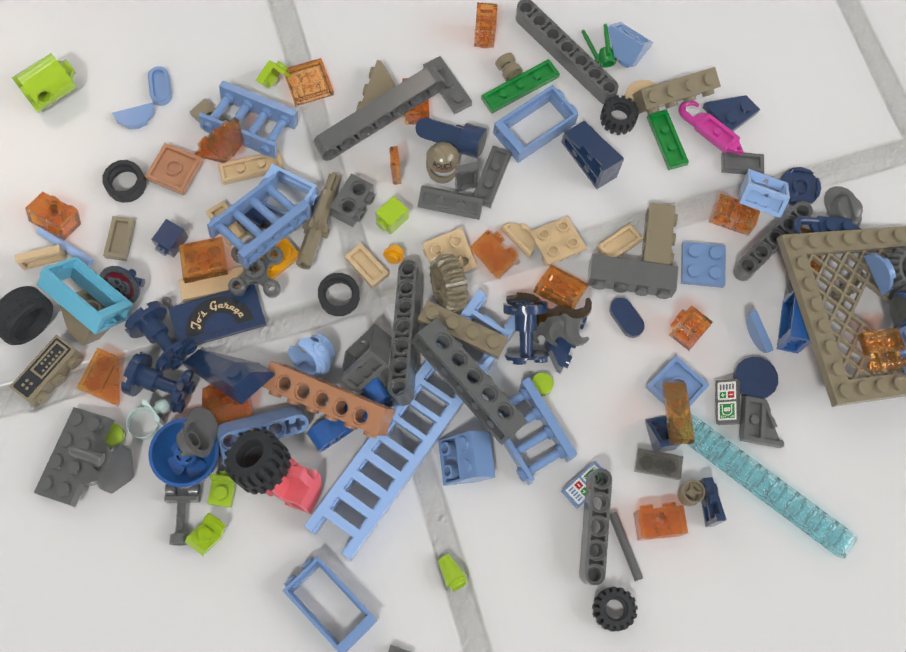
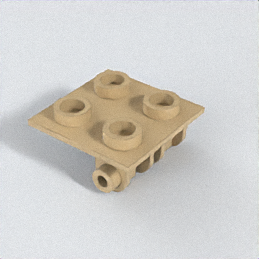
(557, 241)
(451, 243)

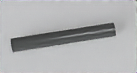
(625, 545)

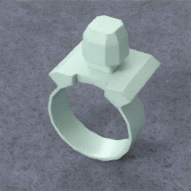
(160, 407)

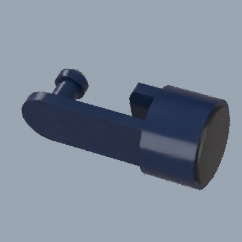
(466, 139)

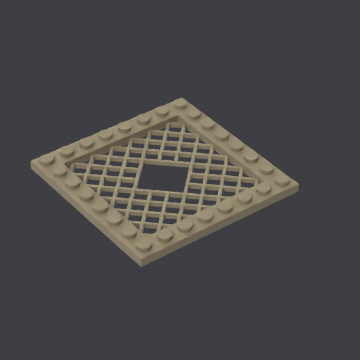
(797, 254)

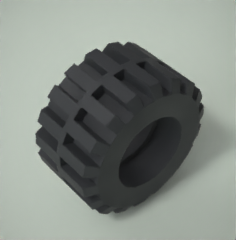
(267, 471)

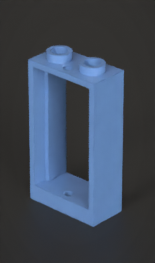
(510, 141)
(296, 581)

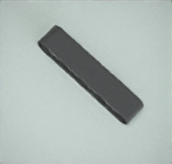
(765, 246)
(589, 537)

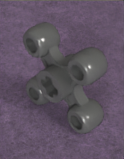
(260, 277)

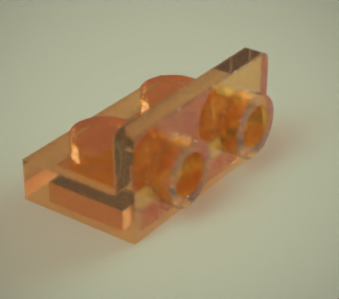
(495, 253)

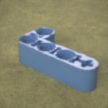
(294, 418)

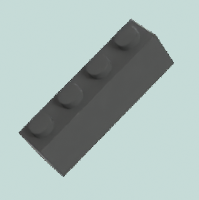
(632, 276)

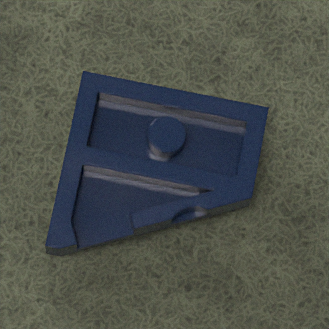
(732, 111)
(711, 504)

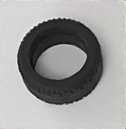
(24, 315)

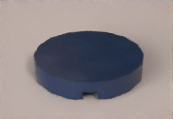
(802, 185)
(756, 377)

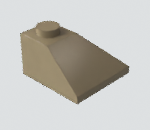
(76, 328)

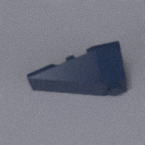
(229, 374)

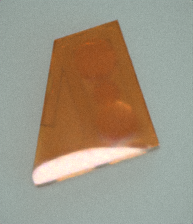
(102, 377)

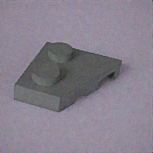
(758, 424)

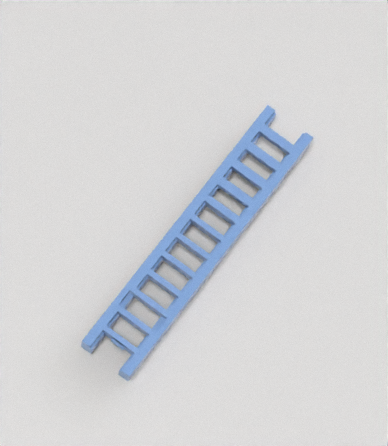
(368, 452)

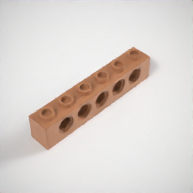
(378, 417)

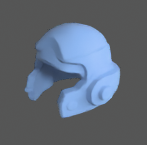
(317, 356)

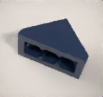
(659, 434)

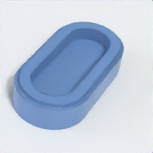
(159, 86)

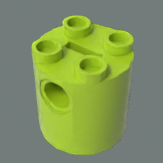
(46, 81)

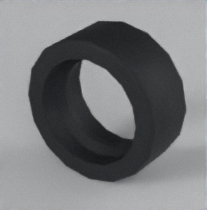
(117, 168)
(338, 278)

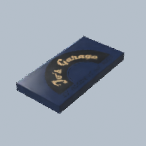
(217, 316)

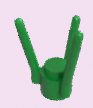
(606, 55)

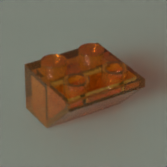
(224, 407)

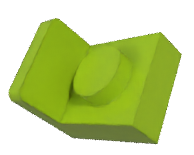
(270, 73)
(221, 490)
(206, 534)

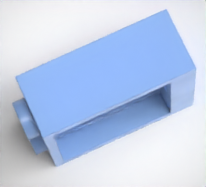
(295, 182)
(766, 197)

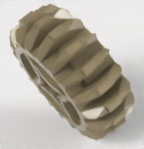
(449, 282)

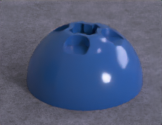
(173, 468)

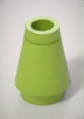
(452, 573)

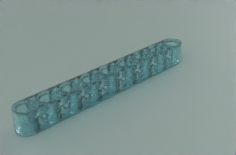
(772, 490)

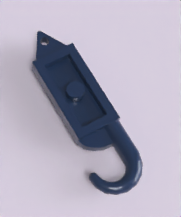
(823, 224)

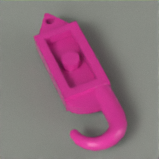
(712, 130)

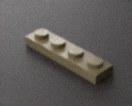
(464, 329)

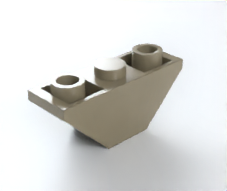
(379, 83)

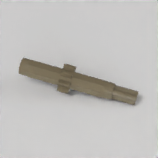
(317, 226)

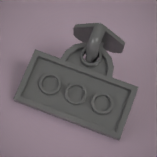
(84, 459)

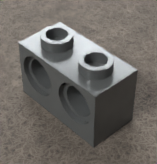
(347, 198)

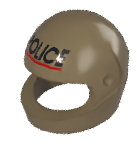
(442, 158)

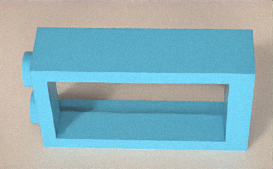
(116, 305)

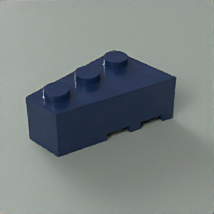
(592, 154)

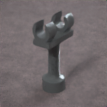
(179, 536)

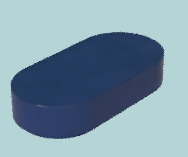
(626, 317)

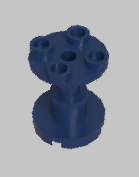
(526, 322)
(150, 324)
(142, 376)

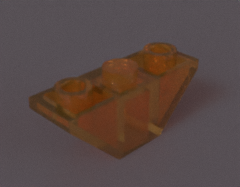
(221, 142)

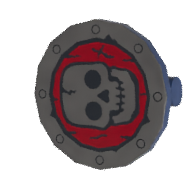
(123, 281)

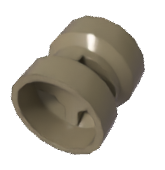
(507, 65)
(695, 492)

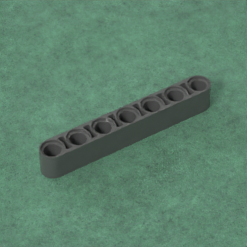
(562, 42)
(379, 113)
(402, 340)

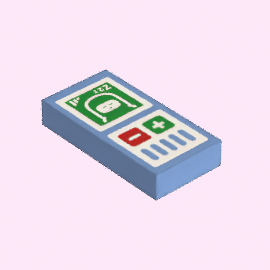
(576, 489)

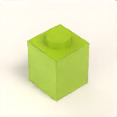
(391, 215)

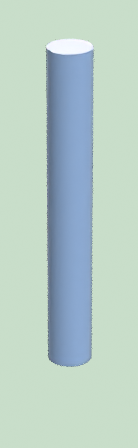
(66, 246)

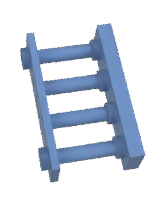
(257, 104)
(265, 239)
(551, 431)

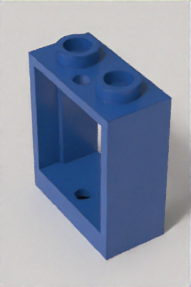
(792, 330)

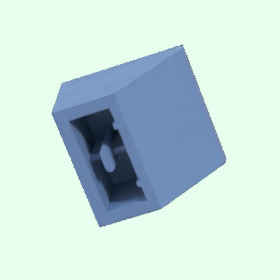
(466, 458)

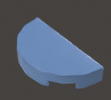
(135, 117)
(882, 272)
(757, 332)

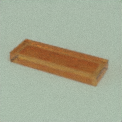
(678, 413)

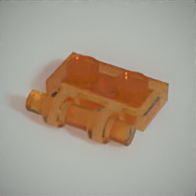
(880, 343)

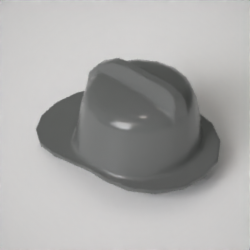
(843, 204)
(197, 434)

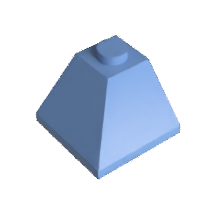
(628, 44)

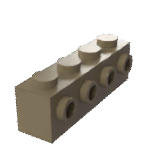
(679, 89)

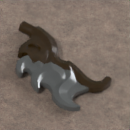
(558, 321)

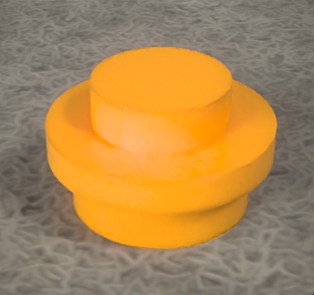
(394, 254)

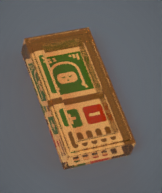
(395, 165)

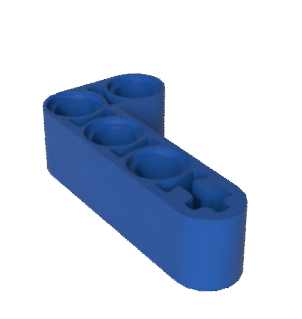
(329, 432)

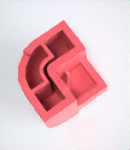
(299, 488)

